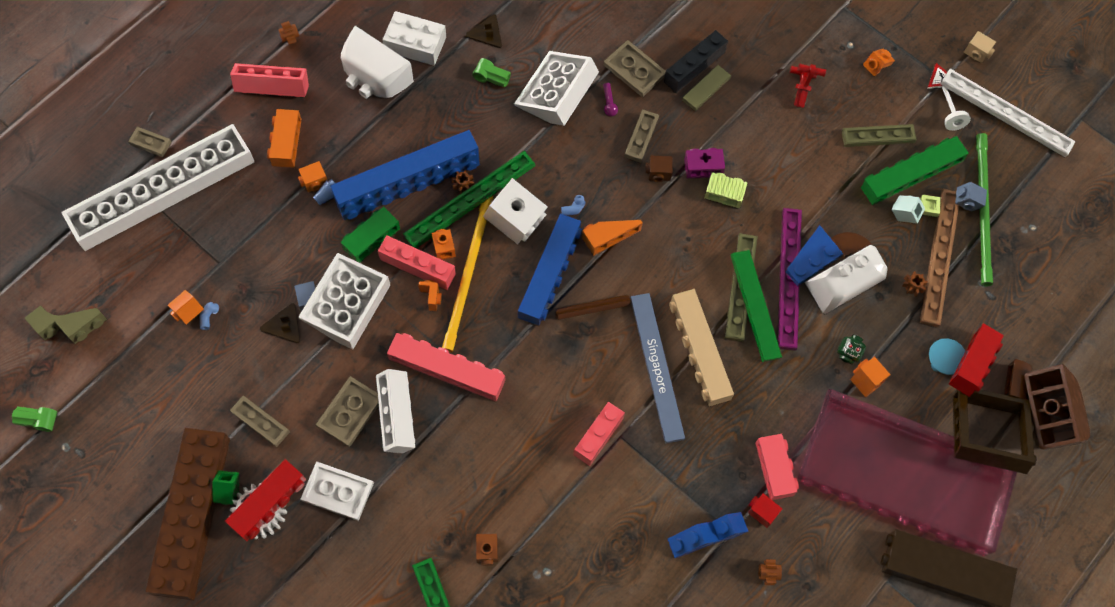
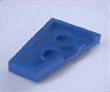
(813, 257)

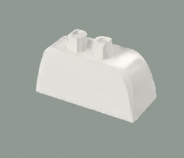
(374, 66)
(847, 278)

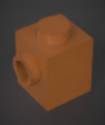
(486, 549)

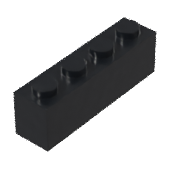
(695, 61)

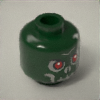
(851, 349)

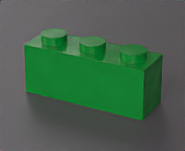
(370, 234)

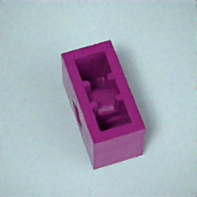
(704, 162)

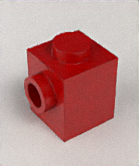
(764, 510)

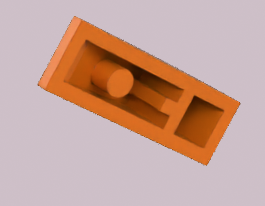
(608, 233)

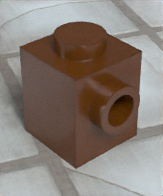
(659, 168)

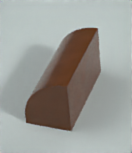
(1015, 380)

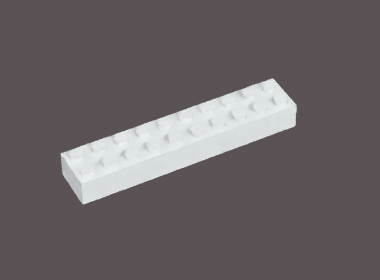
(157, 187)

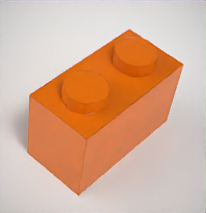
(869, 376)

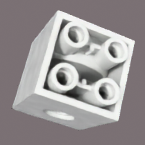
(515, 212)

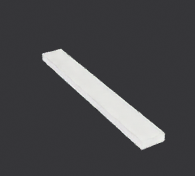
(1008, 113)

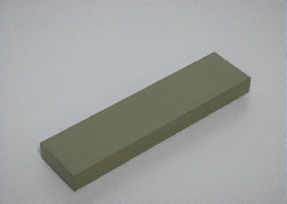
(878, 135)

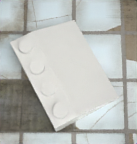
(557, 86)
(345, 300)

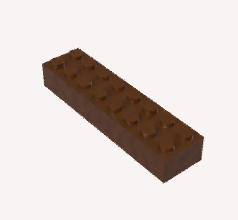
(187, 515)

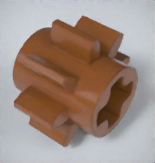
(288, 32)
(462, 181)
(914, 283)
(770, 572)

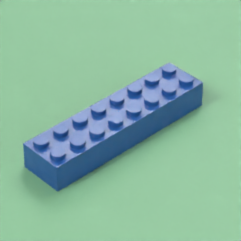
(406, 175)

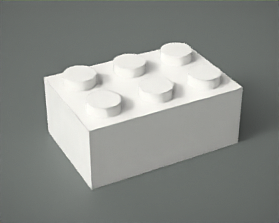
(415, 38)

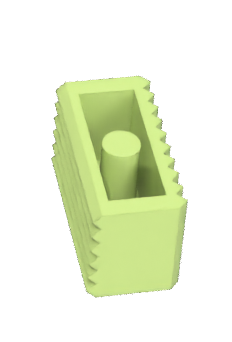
(726, 190)

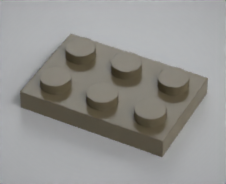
(634, 68)
(349, 411)

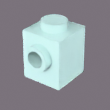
(908, 209)

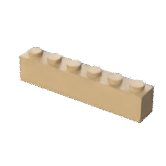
(701, 347)

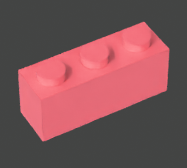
(599, 433)
(776, 467)

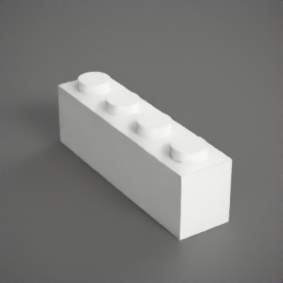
(395, 411)

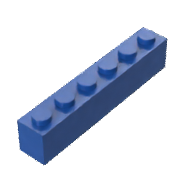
(549, 270)

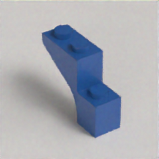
(707, 533)

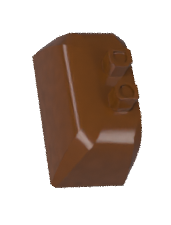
(1057, 407)

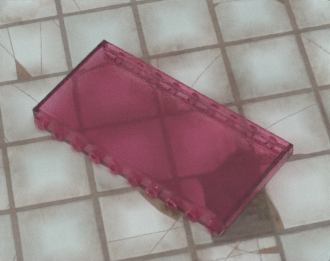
(905, 473)

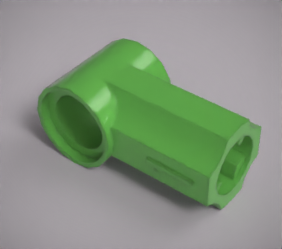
(487, 71)
(40, 419)

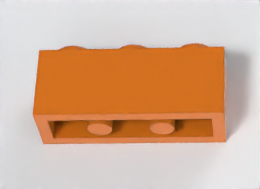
(284, 138)

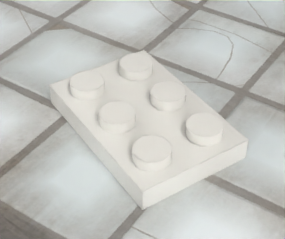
(337, 491)

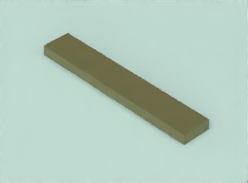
(737, 310)

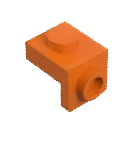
(878, 60)
(434, 296)

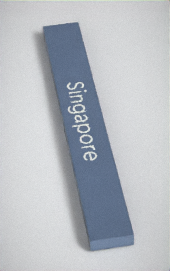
(657, 368)

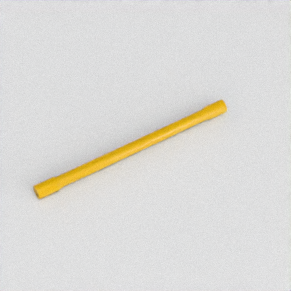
(451, 334)

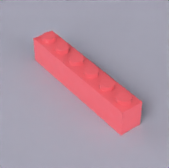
(446, 366)

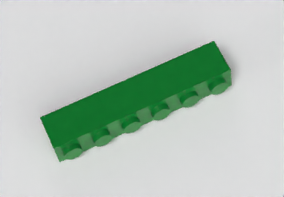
(914, 170)

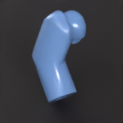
(576, 206)
(205, 314)

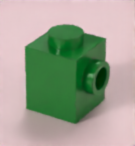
(225, 487)

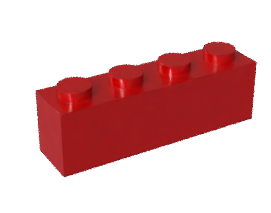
(976, 360)
(266, 500)

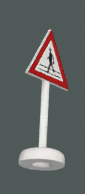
(956, 119)

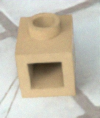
(980, 47)

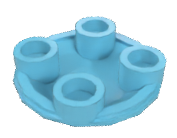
(946, 355)

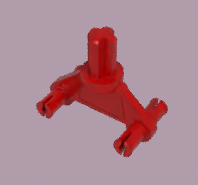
(806, 74)

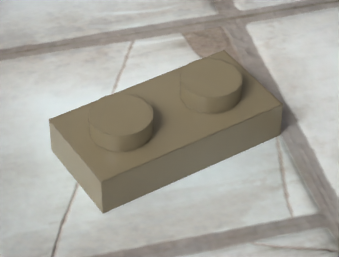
(150, 141)

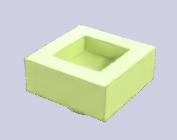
(931, 205)

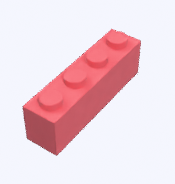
(269, 80)
(416, 262)

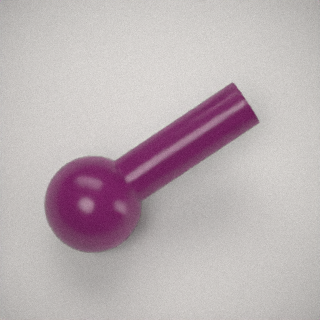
(610, 108)

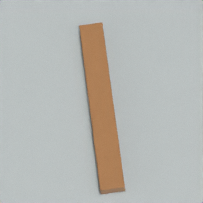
(940, 260)

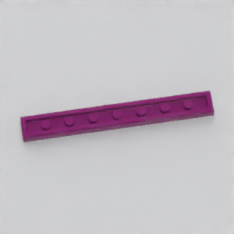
(788, 290)

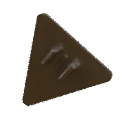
(487, 32)
(284, 324)

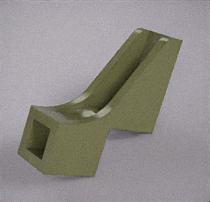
(74, 325)

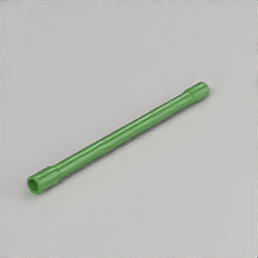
(986, 270)

